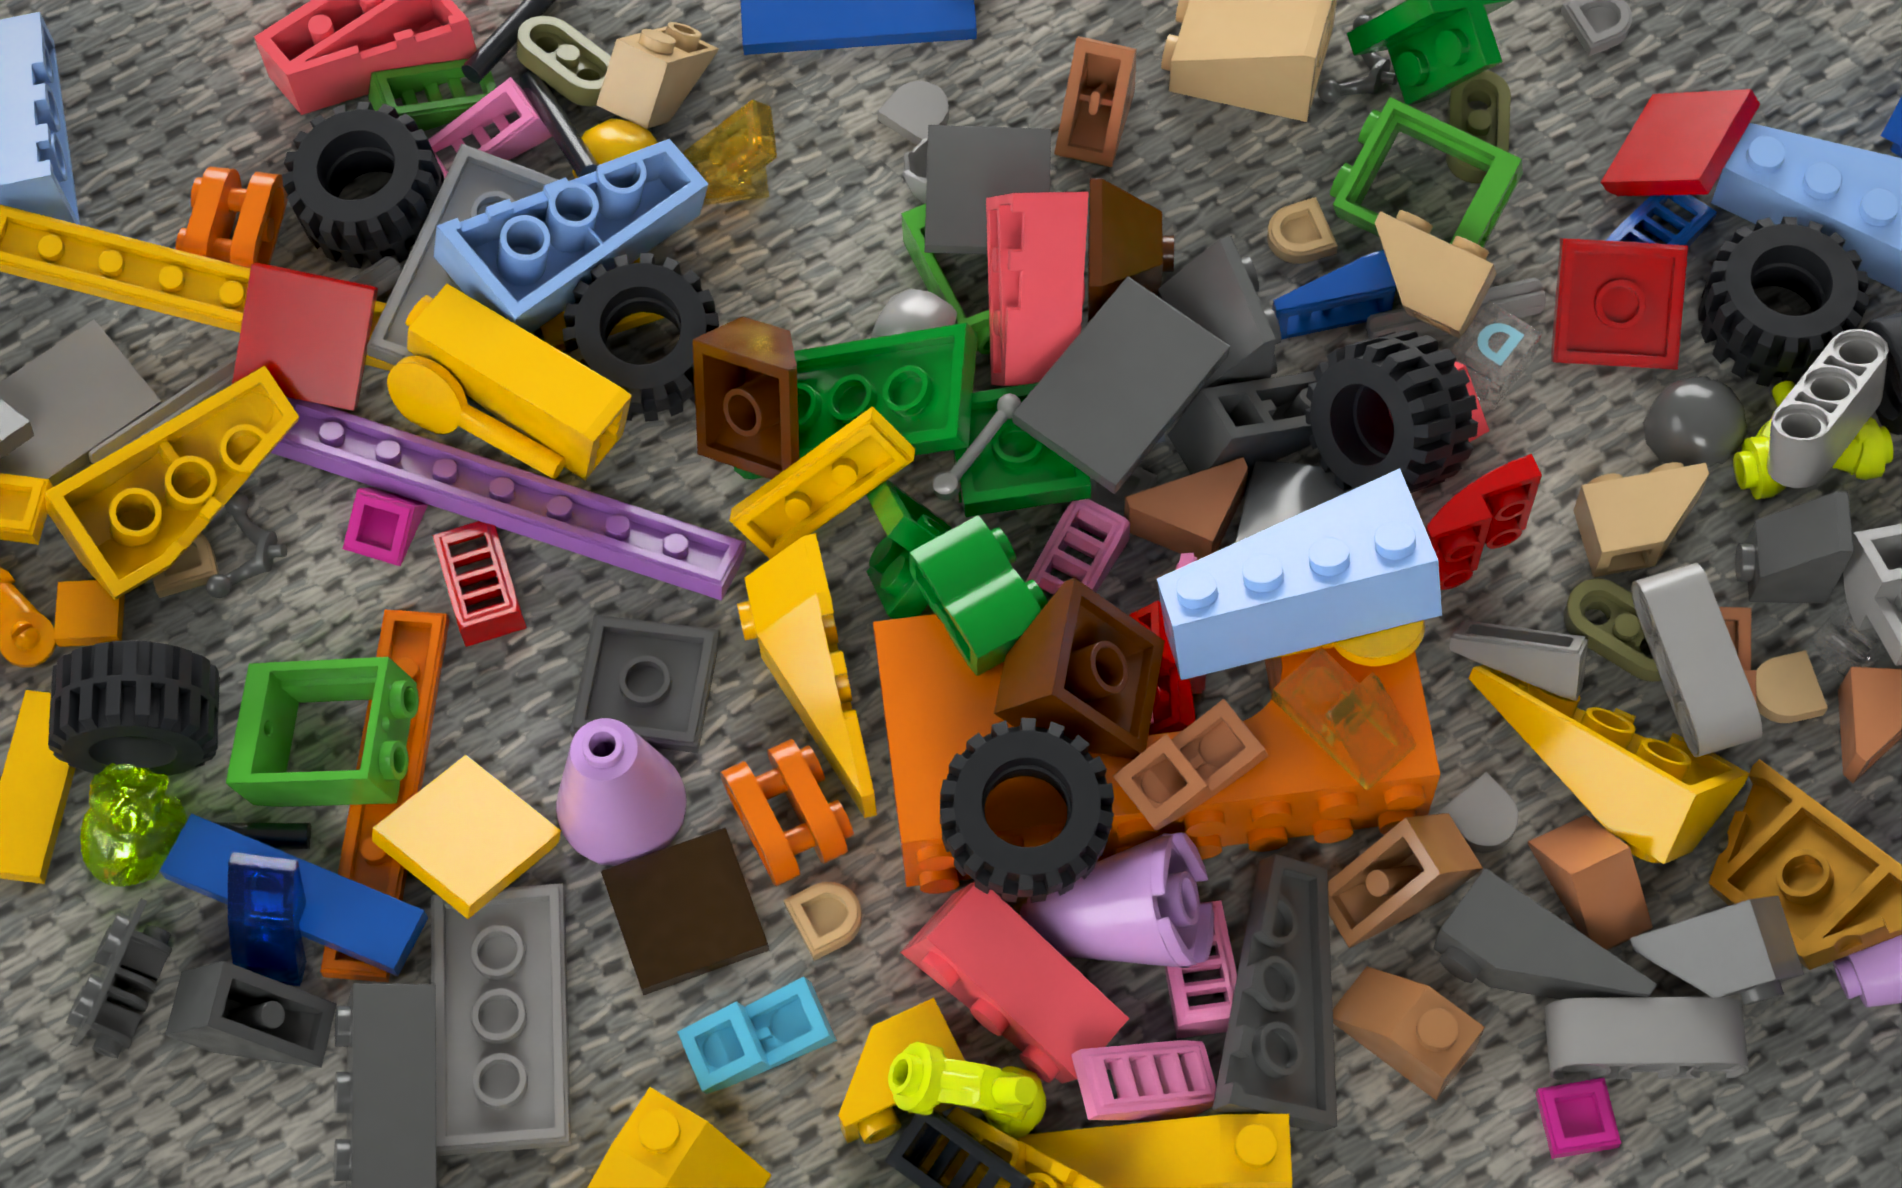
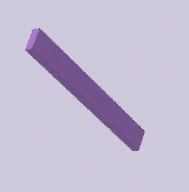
(513, 499)

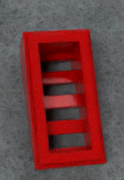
(491, 620)

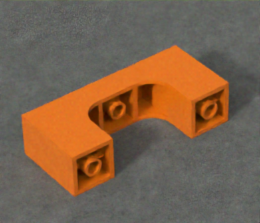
(1297, 791)

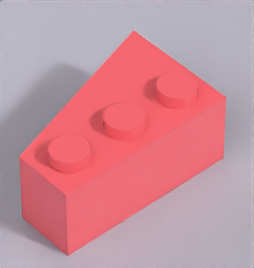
(333, 46)
(1034, 281)
(1014, 982)

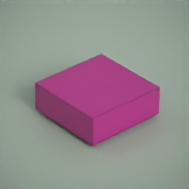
(1578, 1118)

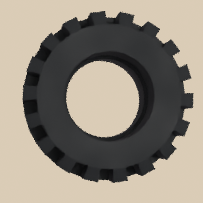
(347, 148)
(1790, 259)
(635, 290)
(1425, 403)
(134, 707)
(1036, 754)

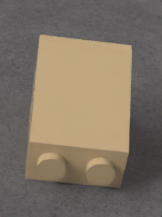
(1251, 52)

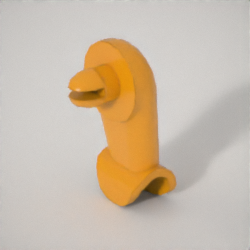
(24, 631)

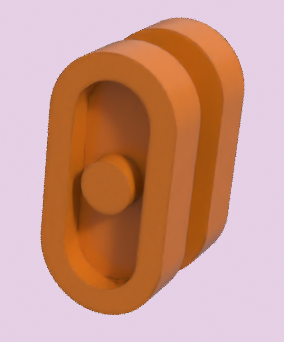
(214, 208)
(798, 775)

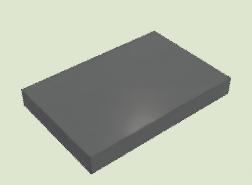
(1121, 384)

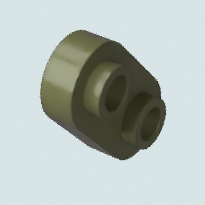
(574, 66)
(1488, 125)
(1617, 638)

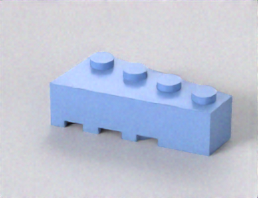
(33, 130)
(1822, 182)
(537, 249)
(1305, 582)

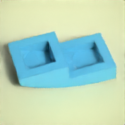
(757, 1037)

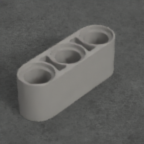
(1827, 408)
(1696, 660)
(1646, 1035)

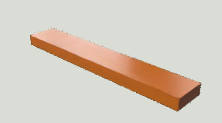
(417, 646)

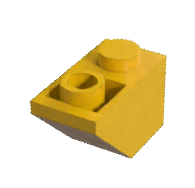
(869, 1099)

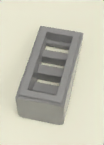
(1534, 656)

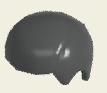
(1695, 422)

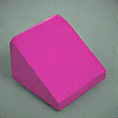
(382, 525)

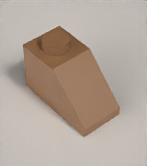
(1400, 876)
(1408, 1028)

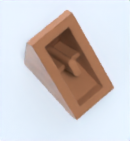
(1096, 101)
(1189, 511)
(1869, 717)
(1594, 881)

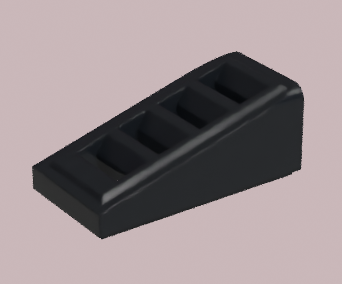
(921, 1138)

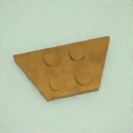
(1829, 878)

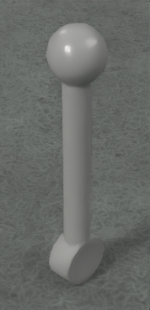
(946, 483)

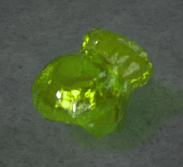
(129, 825)

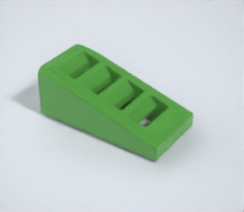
(406, 81)

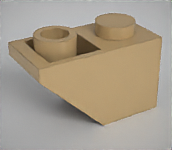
(654, 73)
(1435, 278)
(1635, 517)

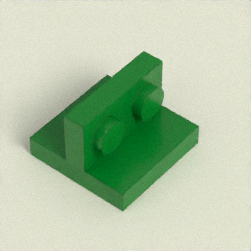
(1432, 43)
(1014, 466)
(907, 528)

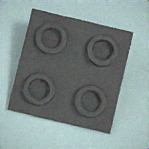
(132, 950)

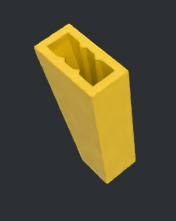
(521, 378)

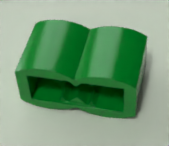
(976, 591)

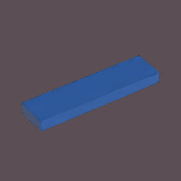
(836, 24)
(337, 909)

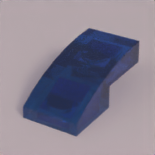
(265, 916)

